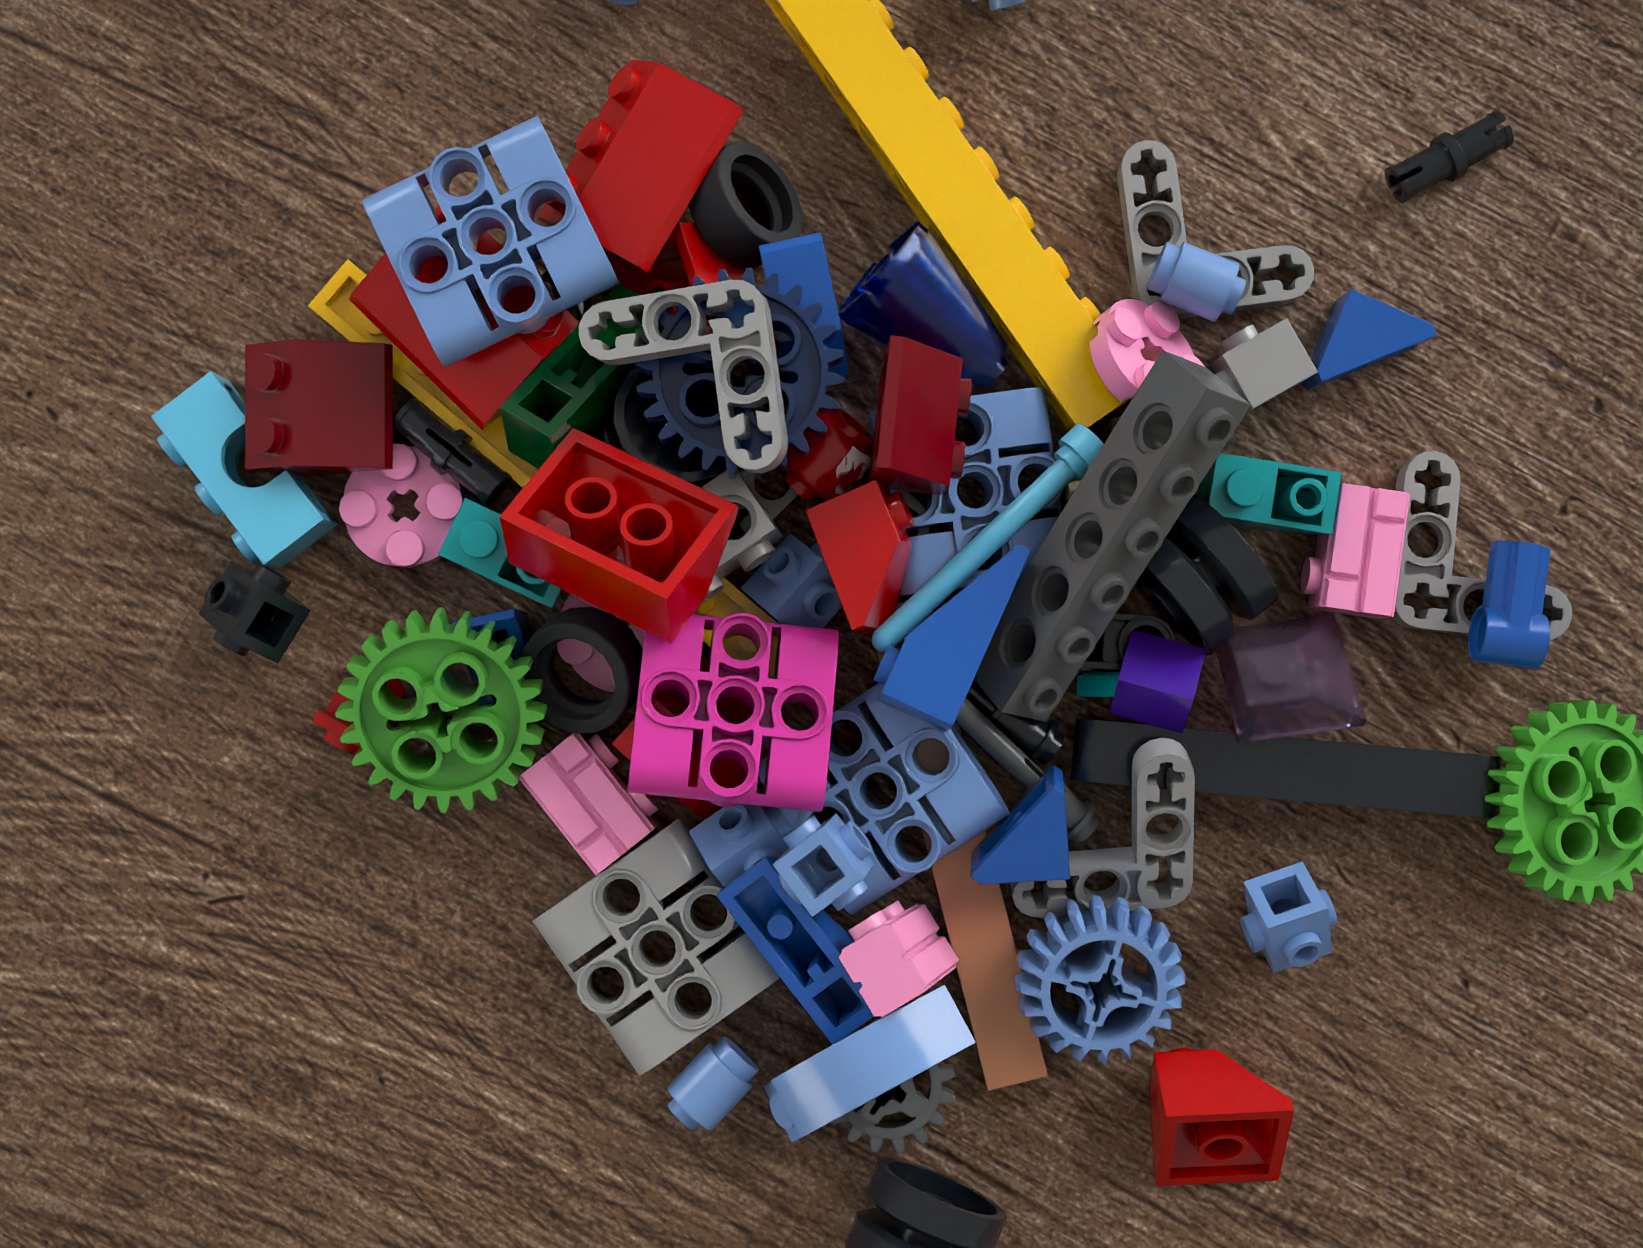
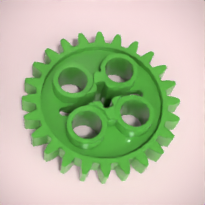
(423, 659)
(1585, 824)

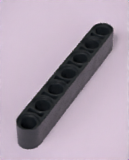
(1297, 769)

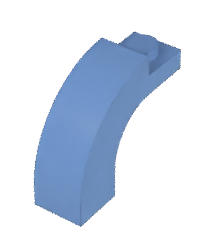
(868, 1063)

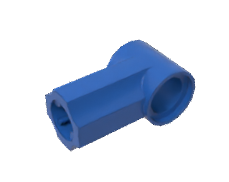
(1510, 621)

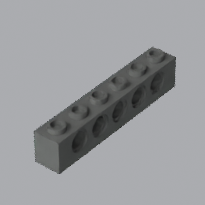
(1108, 534)

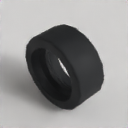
(765, 190)
(608, 637)

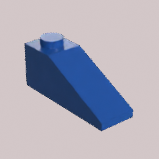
(946, 649)
(798, 948)

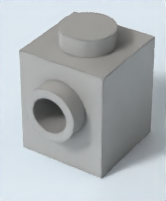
(1263, 363)

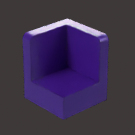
(1157, 681)

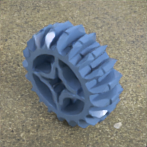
(1142, 997)

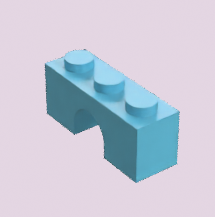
(208, 433)

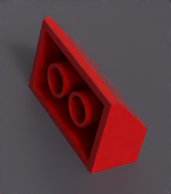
(645, 159)
(478, 381)
(619, 534)

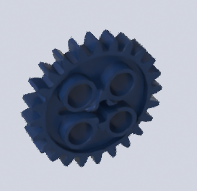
(804, 398)

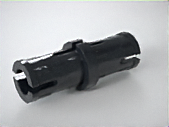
(1449, 156)
(420, 428)

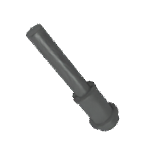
(1079, 814)

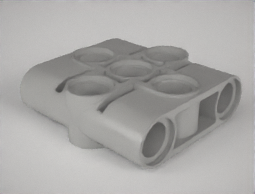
(659, 1022)

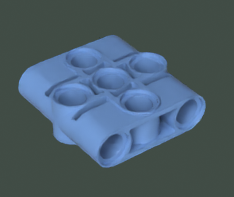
(414, 234)
(1001, 425)
(959, 794)

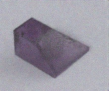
(1289, 679)

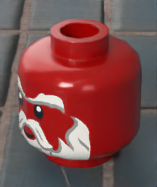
(833, 461)

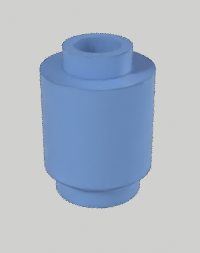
(1196, 281)
(711, 1084)

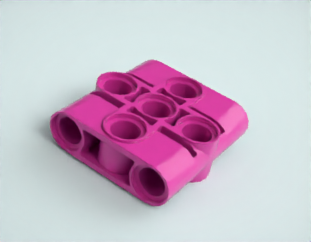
(794, 759)

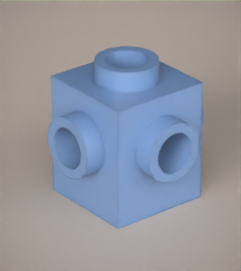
(795, 585)
(740, 838)
(810, 879)
(1288, 918)

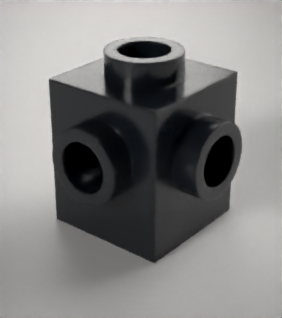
(253, 611)

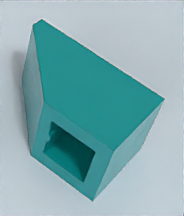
(1272, 495)
(479, 546)

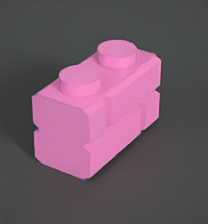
(1361, 559)
(590, 799)
(897, 956)

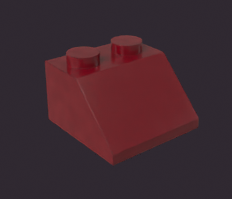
(318, 406)
(918, 417)

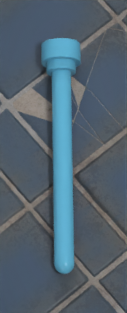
(1072, 461)

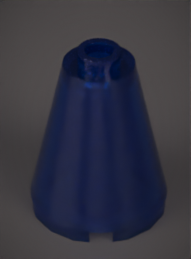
(925, 299)

